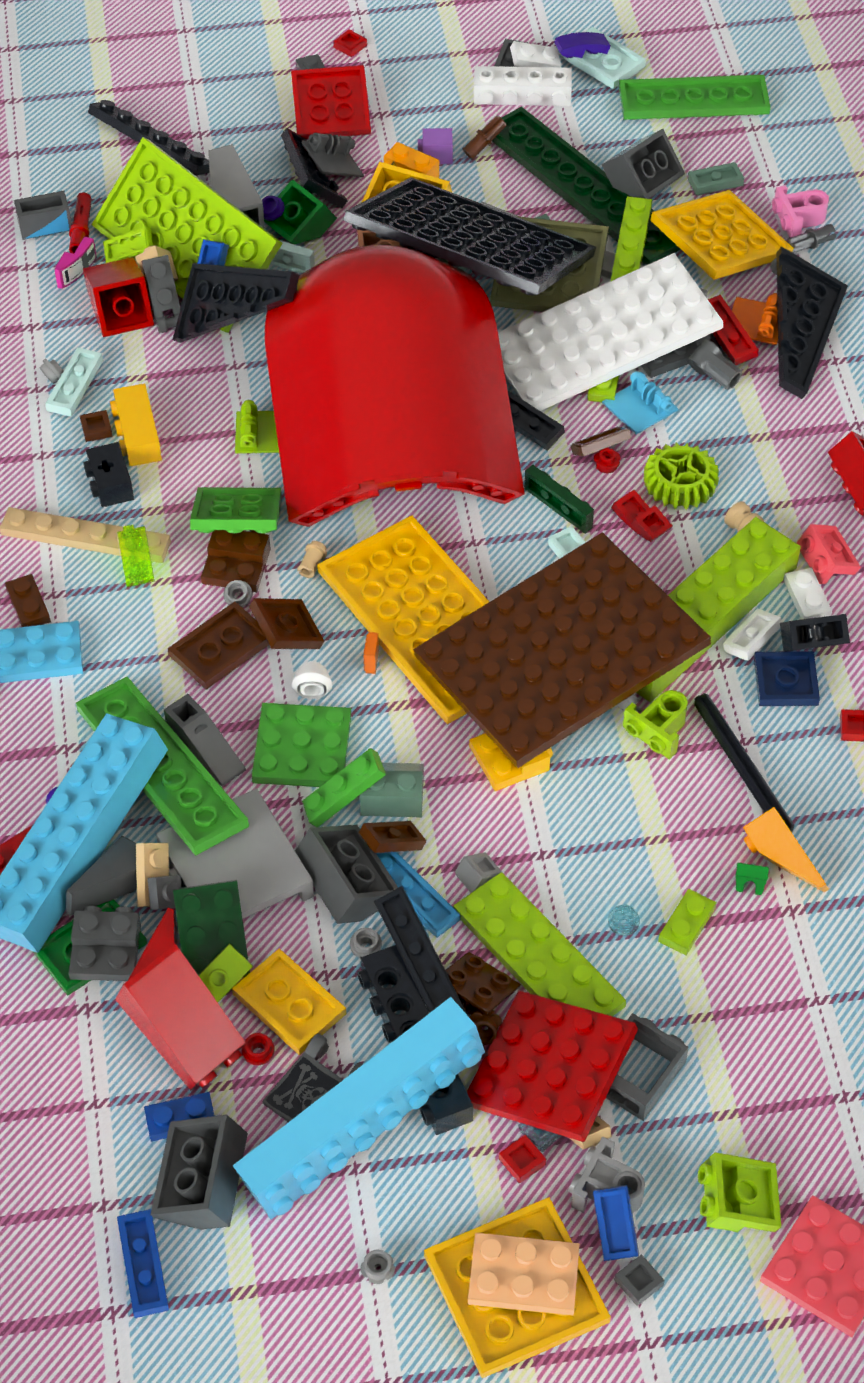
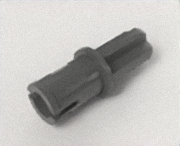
(812, 238)

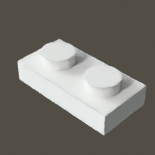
(534, 55)
(807, 594)
(752, 634)

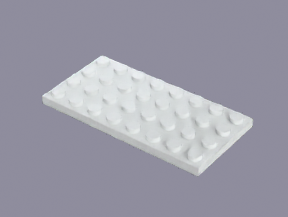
(605, 333)

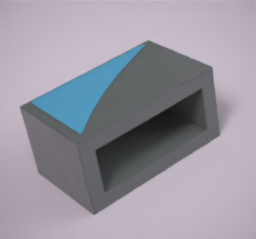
(43, 215)

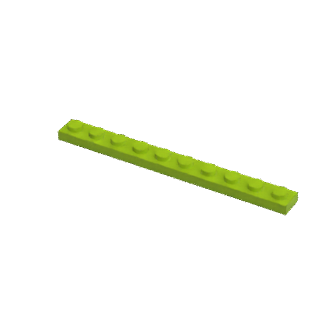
(627, 259)

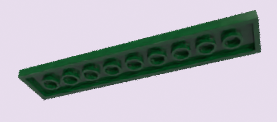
(573, 178)

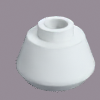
(312, 681)

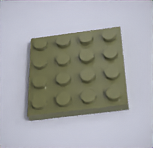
(572, 285)

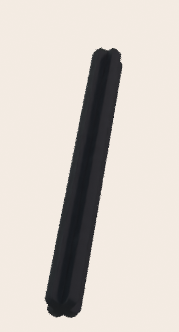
(739, 757)

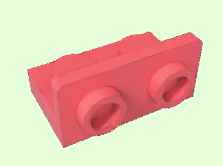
(827, 552)

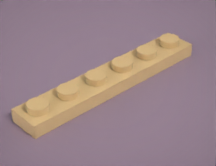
(75, 533)

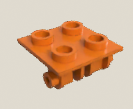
(758, 318)

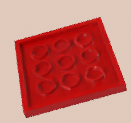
(551, 1065)

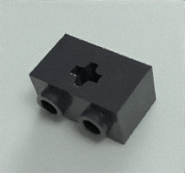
(109, 475)
(814, 632)

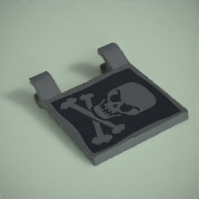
(303, 1082)

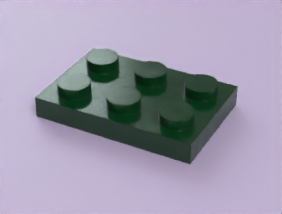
(208, 921)

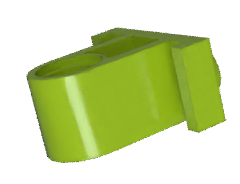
(658, 722)

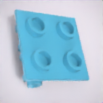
(640, 404)

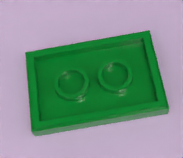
(57, 950)

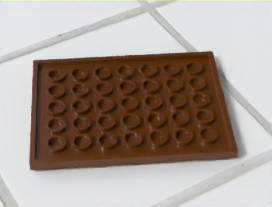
(561, 648)

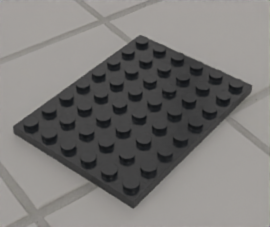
(471, 235)

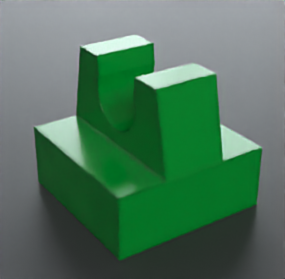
(752, 873)

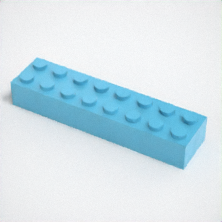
(75, 828)
(360, 1108)

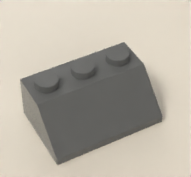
(644, 166)
(344, 871)
(198, 1172)

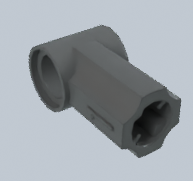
(710, 361)

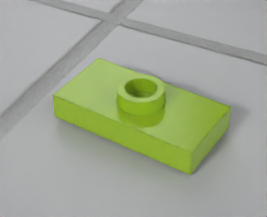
(127, 244)
(225, 971)

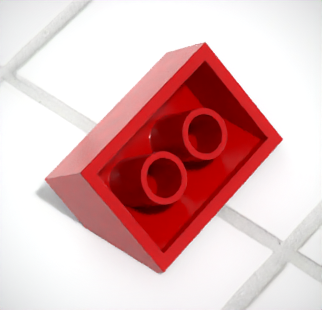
(849, 464)

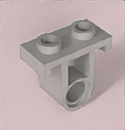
(602, 1173)

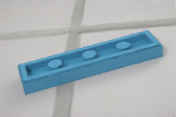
(429, 905)

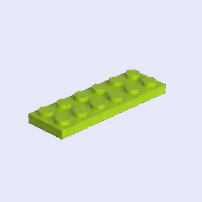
(535, 948)

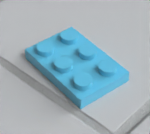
(40, 652)

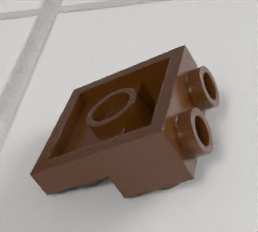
(236, 558)

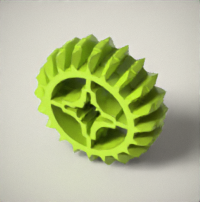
(681, 475)

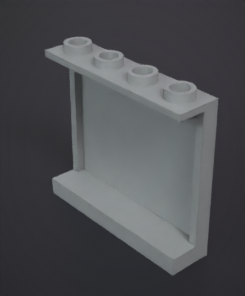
(255, 857)

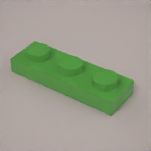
(343, 787)

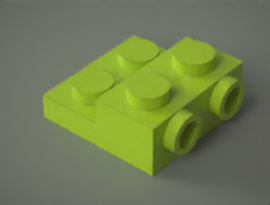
(739, 1193)

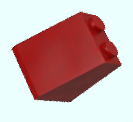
(118, 296)

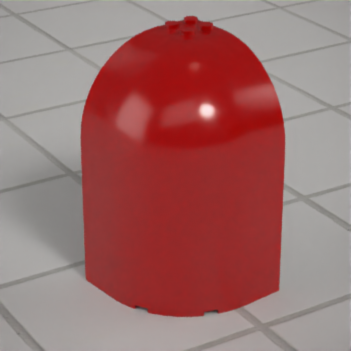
(388, 382)

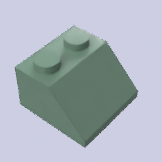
(396, 793)

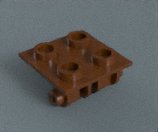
(480, 984)

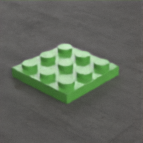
(236, 509)
(300, 744)

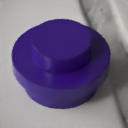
(272, 207)

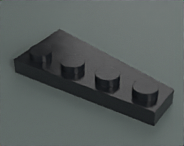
(308, 172)

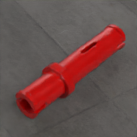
(79, 228)

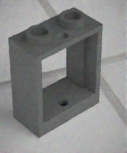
(668, 1046)

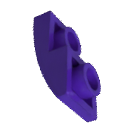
(577, 43)

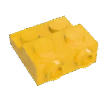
(500, 769)

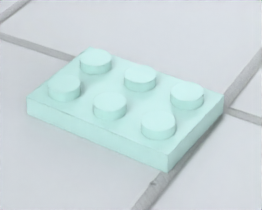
(611, 67)

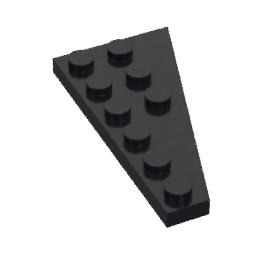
(229, 294)
(806, 312)

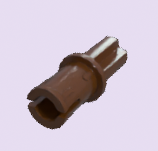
(484, 137)

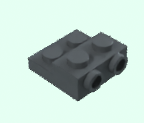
(104, 944)

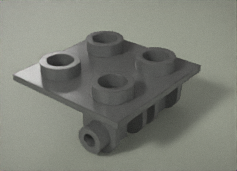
(332, 154)

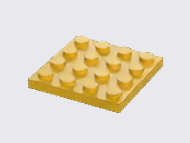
(720, 234)
(503, 1335)

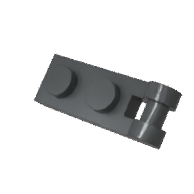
(161, 291)

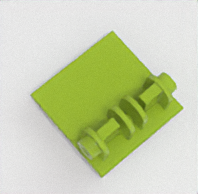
(255, 430)

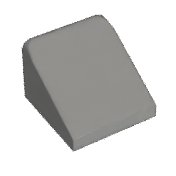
(476, 870)

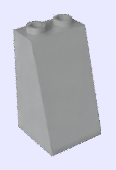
(233, 183)

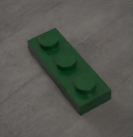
(559, 499)

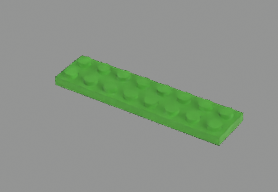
(180, 784)

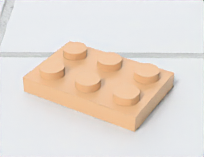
(524, 1274)

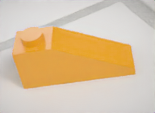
(779, 846)

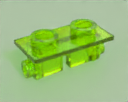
(135, 555)

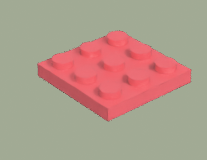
(822, 1266)

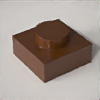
(96, 425)

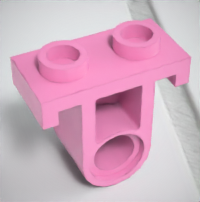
(800, 209)

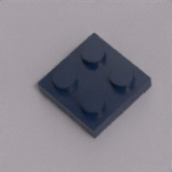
(786, 678)

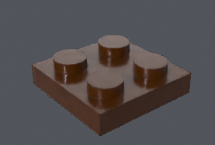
(286, 623)

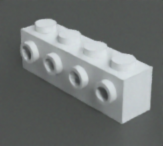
(522, 86)

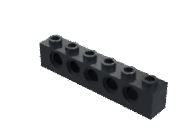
(389, 968)

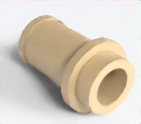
(314, 554)

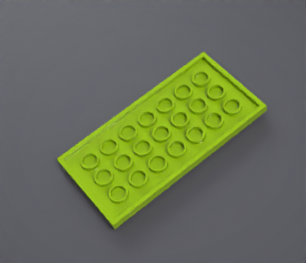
(181, 214)

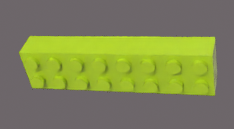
(730, 587)

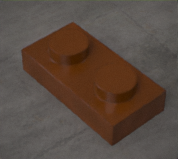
(27, 601)
(392, 836)

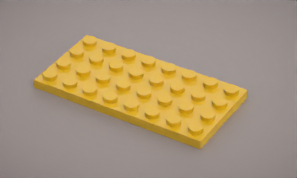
(406, 593)

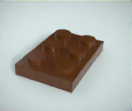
(219, 645)

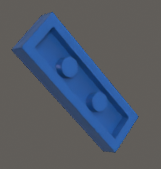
(142, 1263)

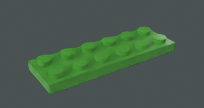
(694, 97)

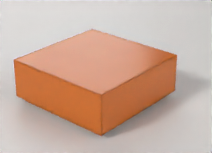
(371, 652)

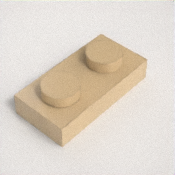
(151, 862)

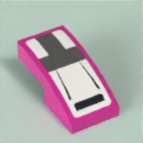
(70, 265)

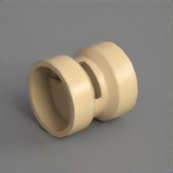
(739, 516)

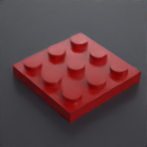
(331, 101)

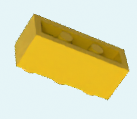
(135, 425)

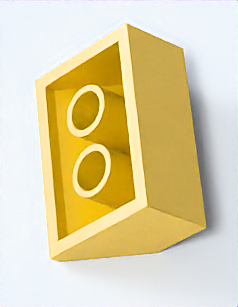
(390, 175)

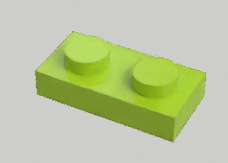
(687, 921)

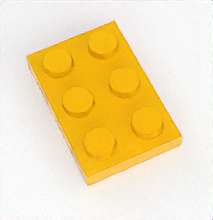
(289, 1001)

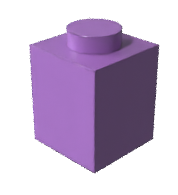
(438, 144)

